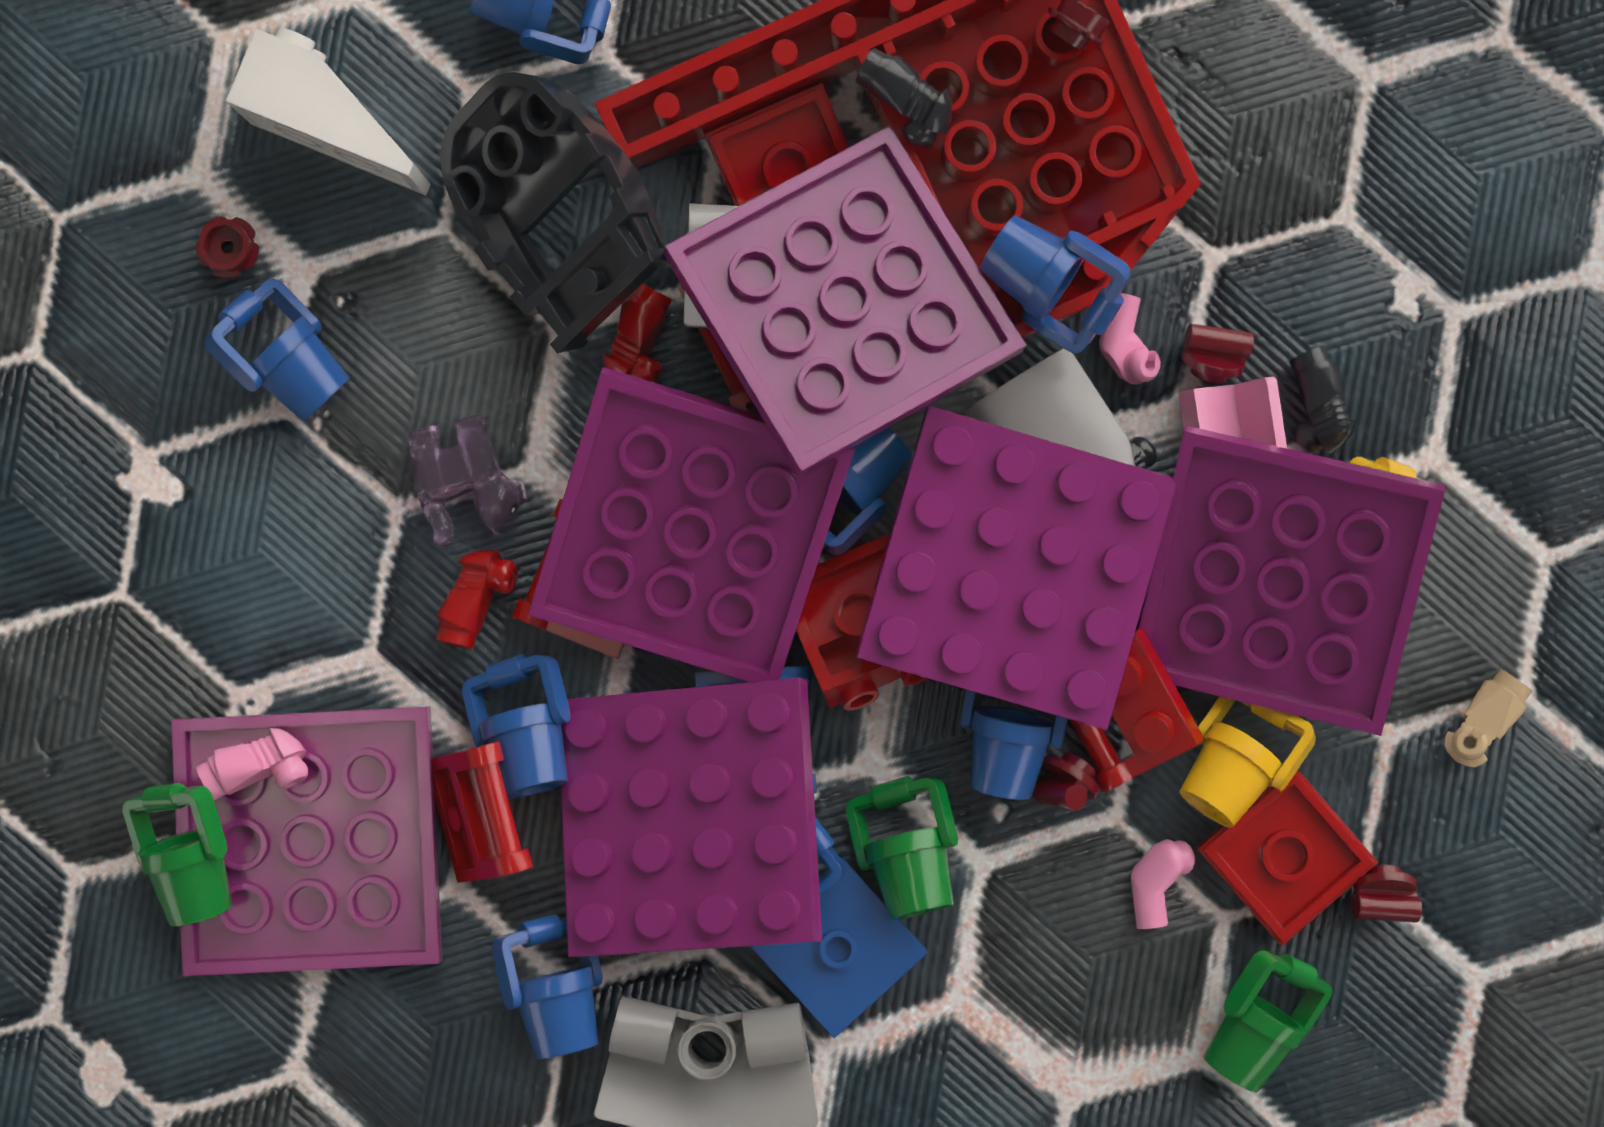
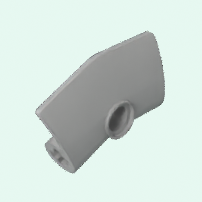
(1057, 405)
(662, 1082)

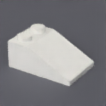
(298, 97)

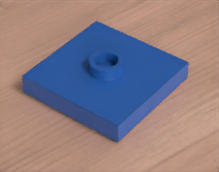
(855, 961)

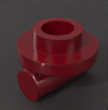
(1216, 352)
(1067, 782)
(1386, 896)

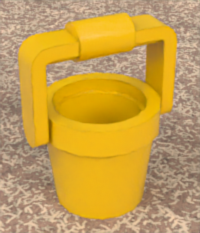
(1237, 768)

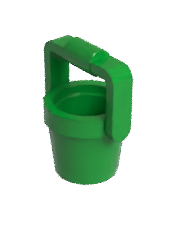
(909, 865)
(186, 867)
(1257, 1034)

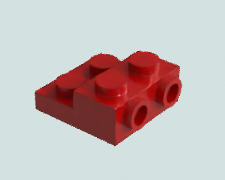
(833, 626)

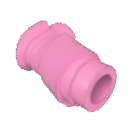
(247, 763)

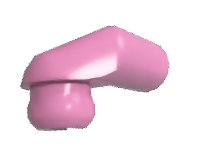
(1125, 350)
(1154, 875)

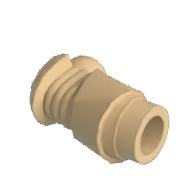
(1490, 716)

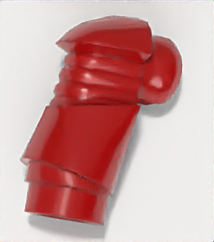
(636, 335)
(469, 600)

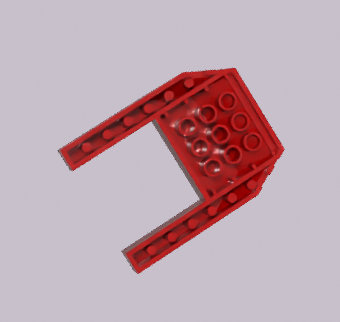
(1030, 132)

